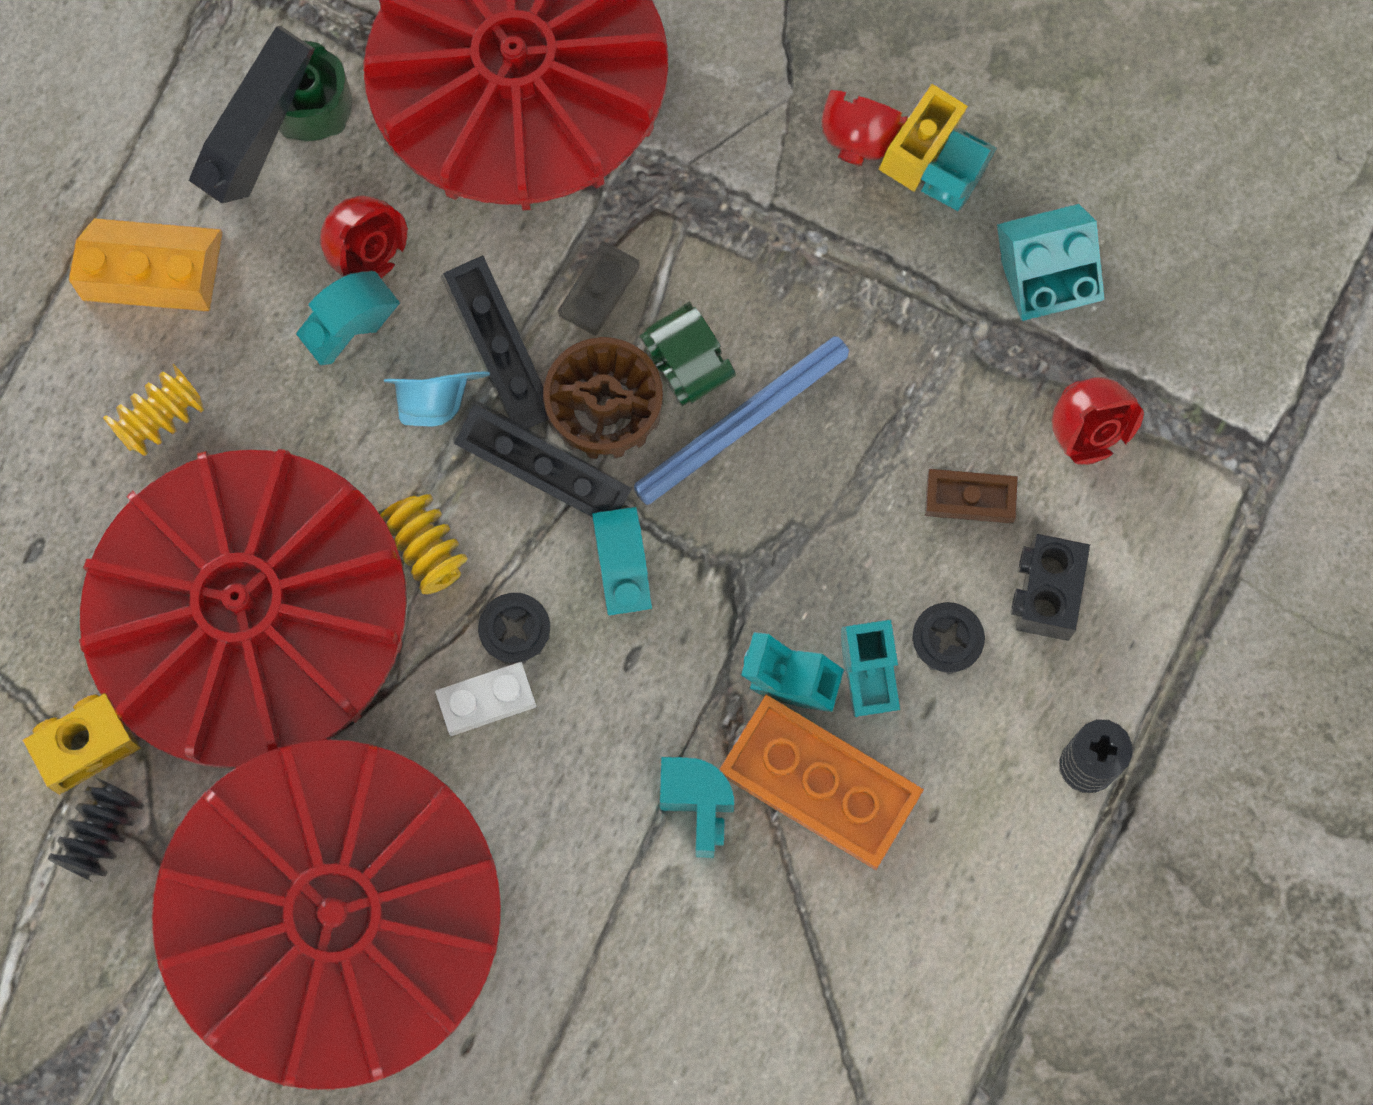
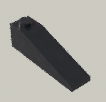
(252, 119)
(496, 340)
(538, 461)

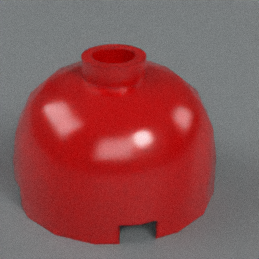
(860, 127)
(363, 236)
(1095, 417)

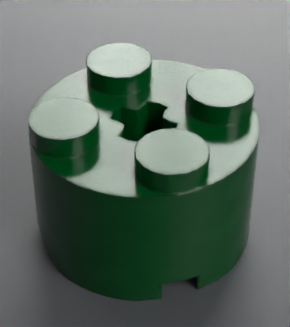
(321, 99)
(687, 354)

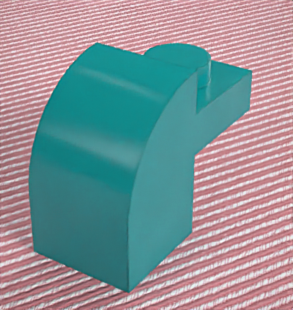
(957, 168)
(345, 309)
(622, 561)
(869, 663)
(791, 675)
(698, 788)

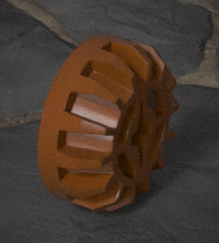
(586, 375)

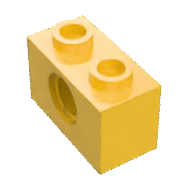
(922, 137)
(107, 743)

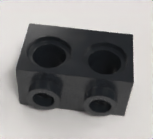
(1060, 589)

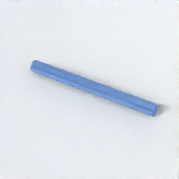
(741, 420)

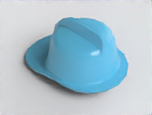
(431, 400)

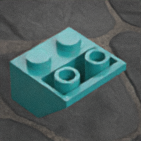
(1052, 261)

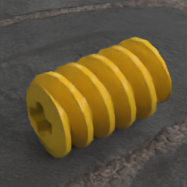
(155, 411)
(423, 543)

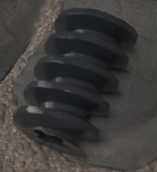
(1095, 756)
(96, 830)

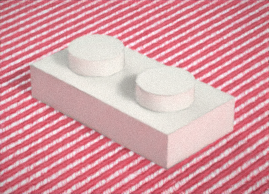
(485, 699)

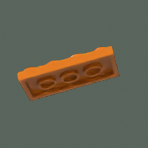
(821, 782)

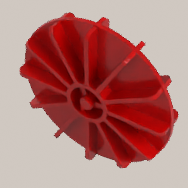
(515, 92)
(242, 606)
(326, 914)

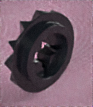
(514, 608)
(941, 618)

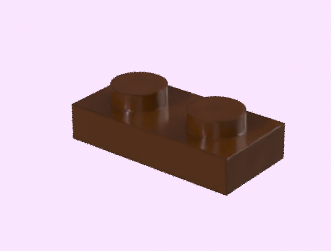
(971, 496)

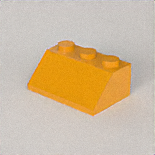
(146, 264)

